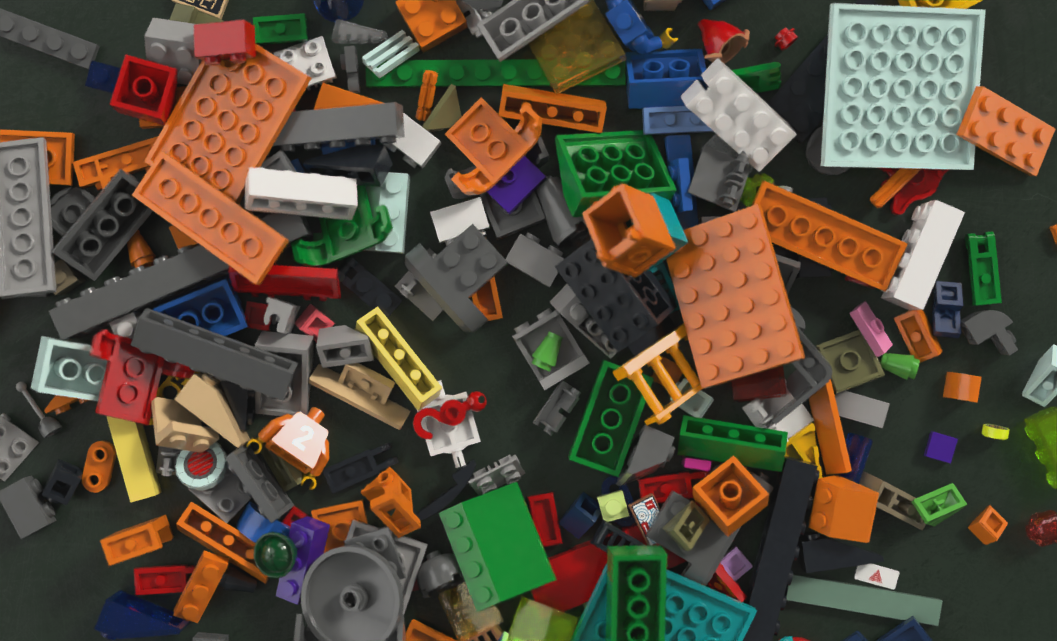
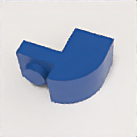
(254, 525)

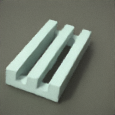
(388, 51)

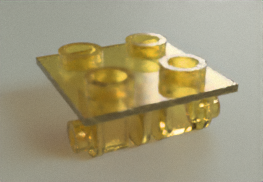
(463, 615)

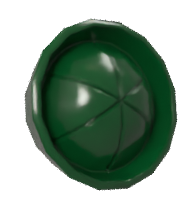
(275, 554)

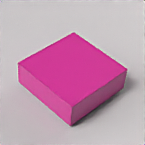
(696, 463)

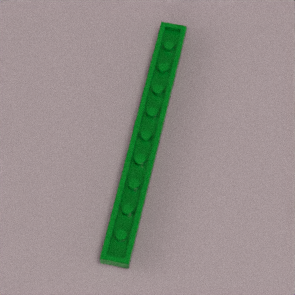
(482, 74)

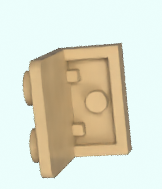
(179, 427)

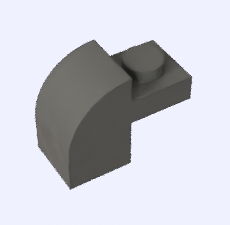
(989, 324)

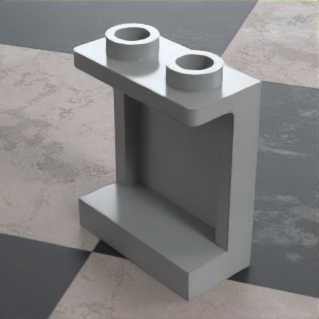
(570, 355)

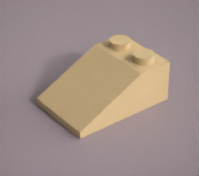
(208, 402)

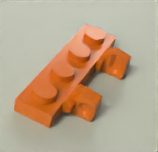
(102, 167)

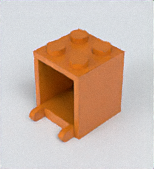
(631, 248)

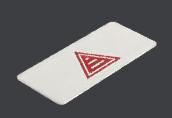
(877, 575)

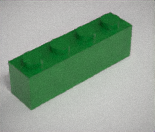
(722, 440)

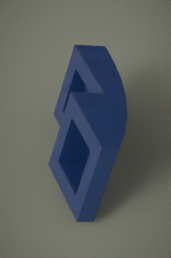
(946, 309)

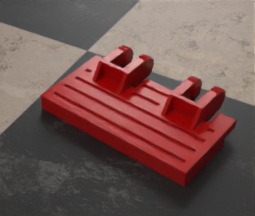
(291, 282)

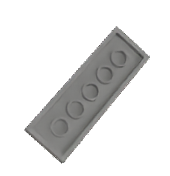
(25, 220)

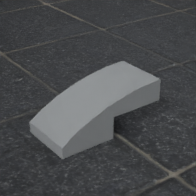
(862, 408)

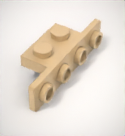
(363, 390)

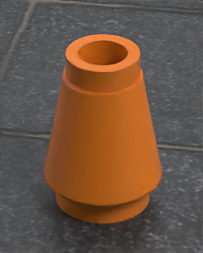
(139, 251)

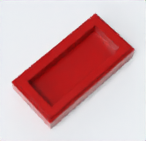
(545, 518)

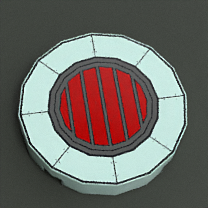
(203, 469)

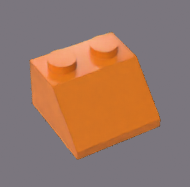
(843, 509)

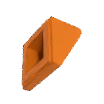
(988, 525)

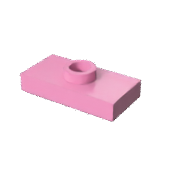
(871, 329)

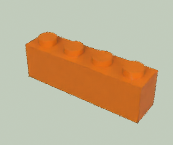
(554, 108)
(220, 539)

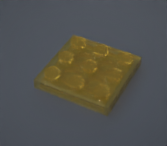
(577, 48)

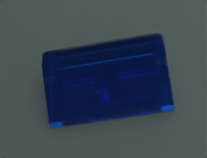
(858, 451)

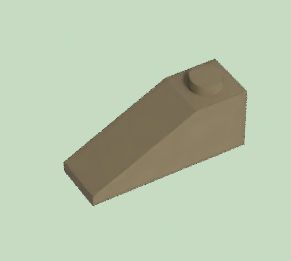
(893, 500)

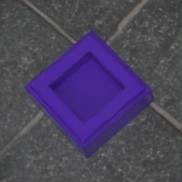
(940, 447)

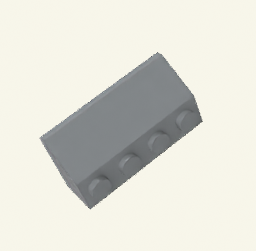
(523, 22)

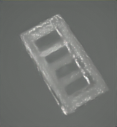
(351, 33)

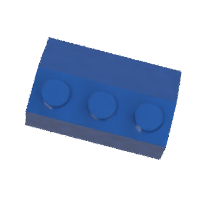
(662, 76)
(208, 306)

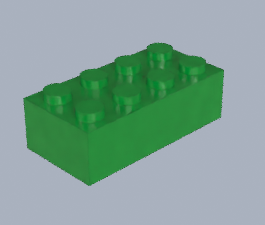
(608, 421)
(636, 593)

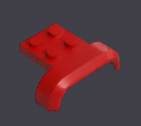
(130, 377)

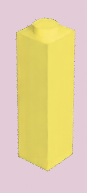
(134, 459)

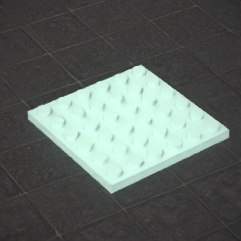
(900, 86)

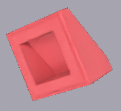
(312, 320)

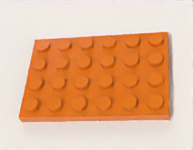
(231, 119)
(733, 298)

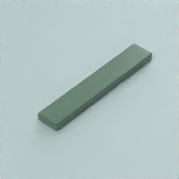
(864, 599)

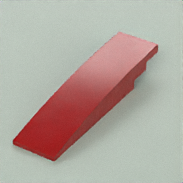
(580, 570)

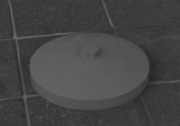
(352, 596)

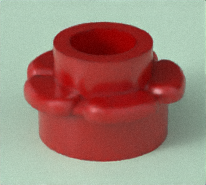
(785, 38)

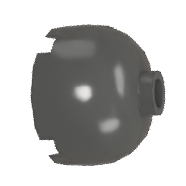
(439, 573)

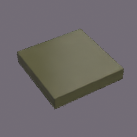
(851, 361)

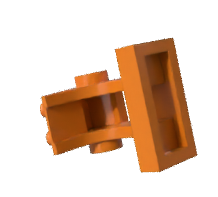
(391, 492)

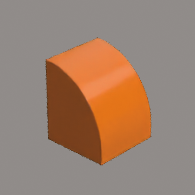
(962, 386)

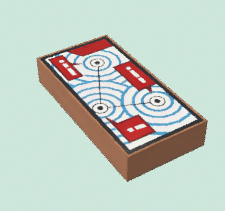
(644, 513)

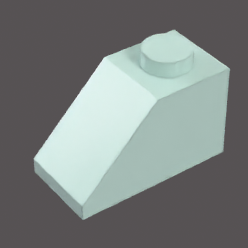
(1043, 381)

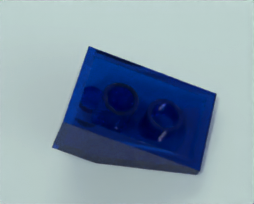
(134, 617)

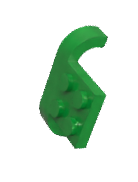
(344, 236)

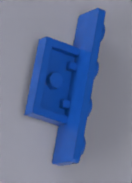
(681, 171)

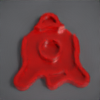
(918, 188)

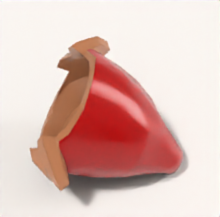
(722, 39)

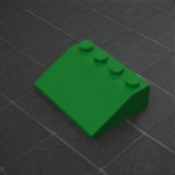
(600, 161)
(497, 546)

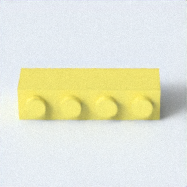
(399, 359)

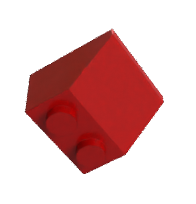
(145, 90)

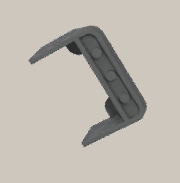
(807, 379)

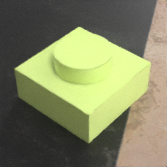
(613, 506)

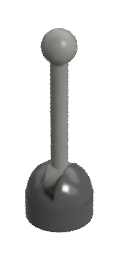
(48, 425)

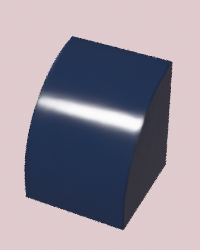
(580, 515)

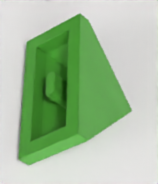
(939, 504)

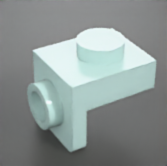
(697, 404)

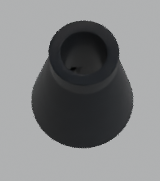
(237, 580)

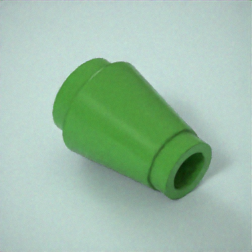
(547, 352)
(900, 365)

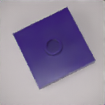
(517, 185)

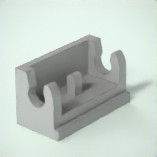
(282, 312)

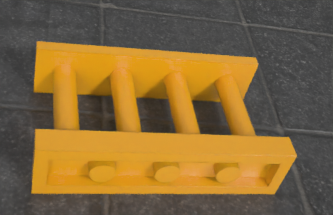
(651, 357)

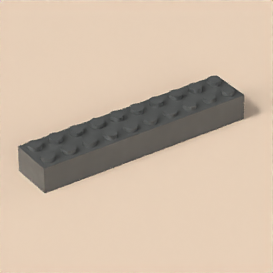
(156, 283)

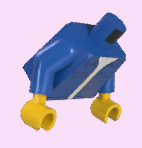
(633, 28)

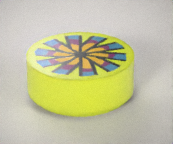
(995, 431)

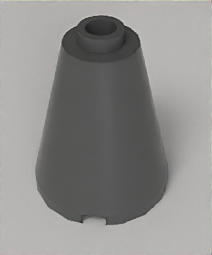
(560, 222)

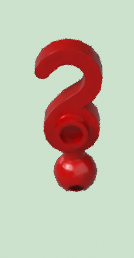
(451, 413)

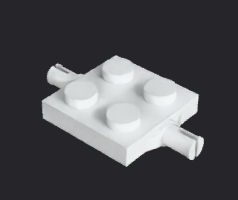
(447, 437)

